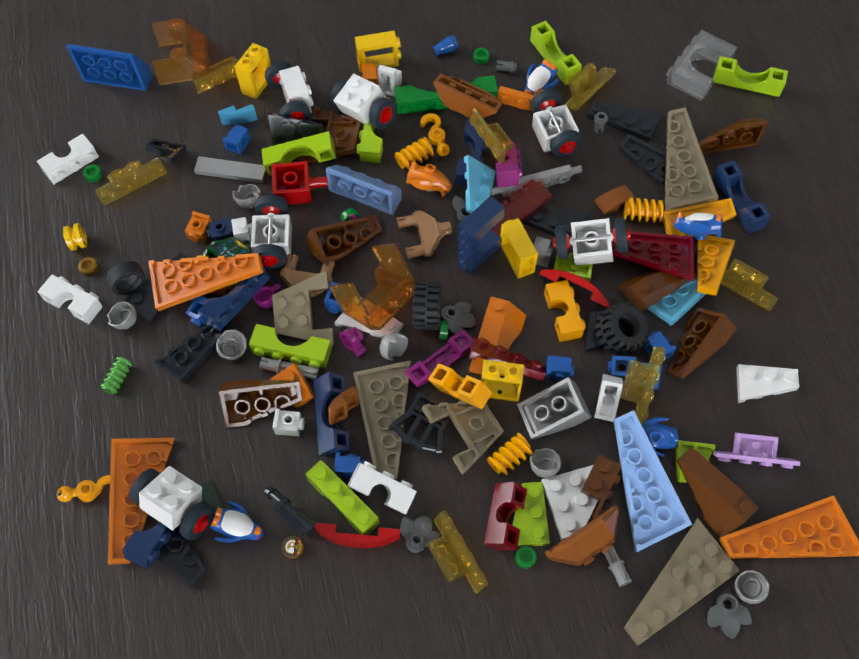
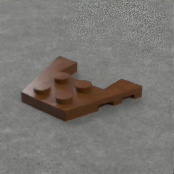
(343, 130)

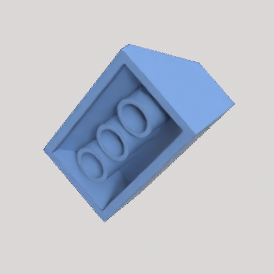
(363, 189)

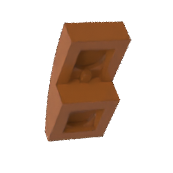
(614, 199)
(342, 404)

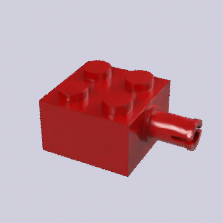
(294, 182)

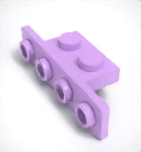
(755, 448)

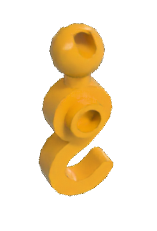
(436, 135)
(85, 490)

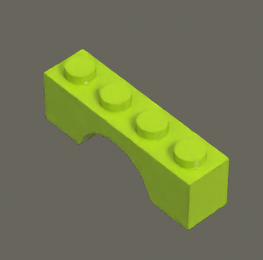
(545, 42)
(767, 82)
(371, 145)
(318, 146)
(313, 352)
(349, 504)

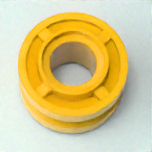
(75, 236)

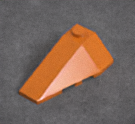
(500, 326)

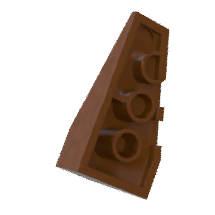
(737, 135)
(341, 238)
(651, 287)
(704, 336)
(251, 399)
(720, 499)

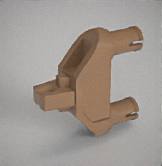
(428, 230)
(292, 276)

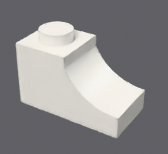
(388, 79)
(608, 397)

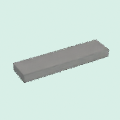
(230, 169)

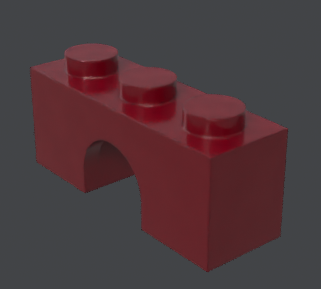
(506, 499)

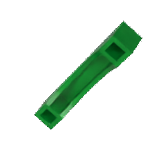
(412, 99)

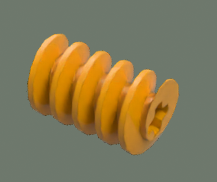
(414, 153)
(643, 209)
(510, 454)

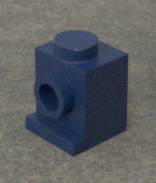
(220, 229)

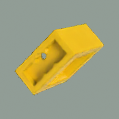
(375, 42)
(253, 84)
(518, 248)
(509, 385)

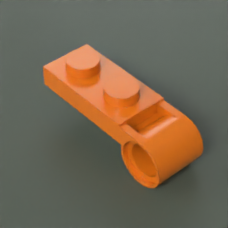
(516, 98)

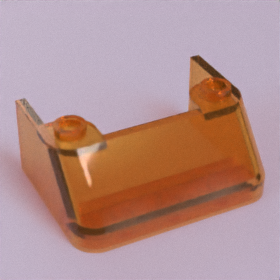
(185, 62)
(387, 298)

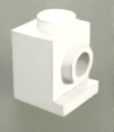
(241, 229)
(290, 429)

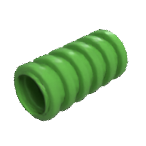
(116, 375)

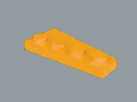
(722, 206)
(712, 262)

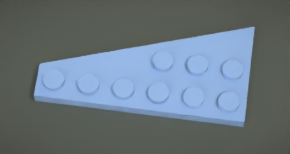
(650, 497)

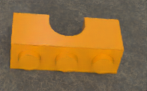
(562, 296)
(465, 389)

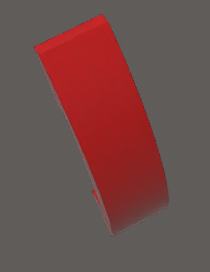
(597, 296)
(384, 537)

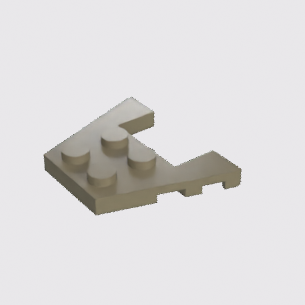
(294, 310)
(475, 426)

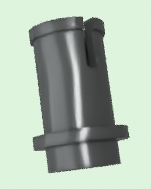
(507, 66)
(600, 120)

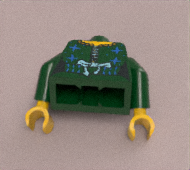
(229, 248)

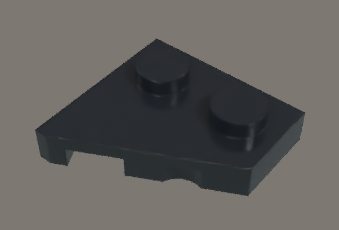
(165, 150)

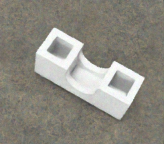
(58, 168)
(59, 290)
(399, 494)

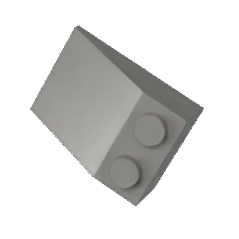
(554, 409)

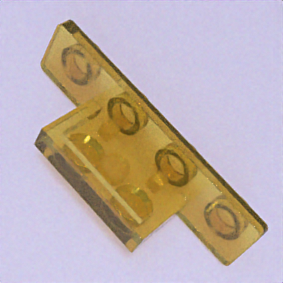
(218, 74)
(586, 84)
(492, 134)
(129, 179)
(749, 284)
(640, 382)
(454, 555)

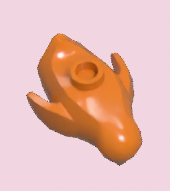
(428, 178)

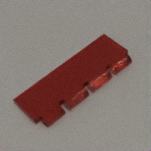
(523, 203)

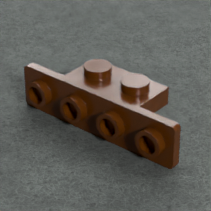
(600, 481)

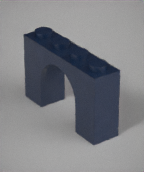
(475, 235)

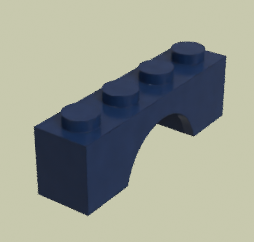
(477, 144)
(730, 182)
(219, 311)
(330, 437)
(145, 545)

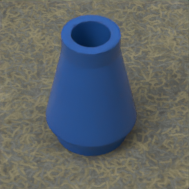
(447, 45)

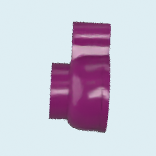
(264, 296)
(351, 340)

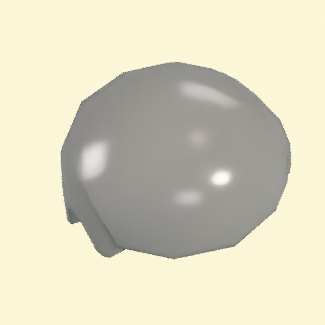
(247, 196)
(122, 315)
(231, 345)
(393, 345)
(545, 463)
(752, 587)

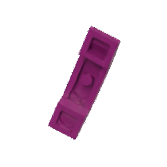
(447, 356)

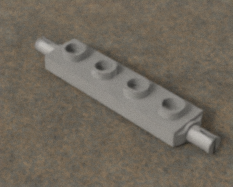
(547, 178)

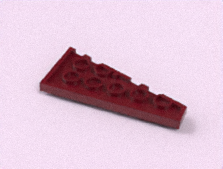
(661, 252)

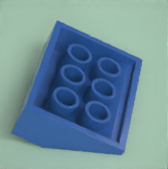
(110, 67)

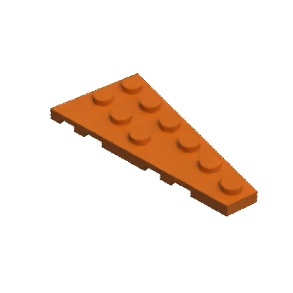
(193, 277)
(128, 461)
(804, 532)

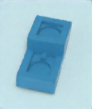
(231, 116)

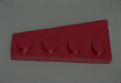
(484, 349)

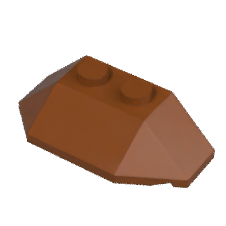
(463, 96)
(587, 541)

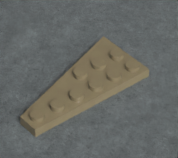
(686, 170)
(382, 401)
(689, 575)

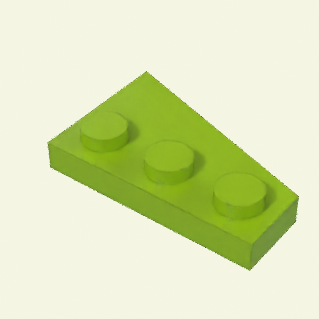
(533, 518)

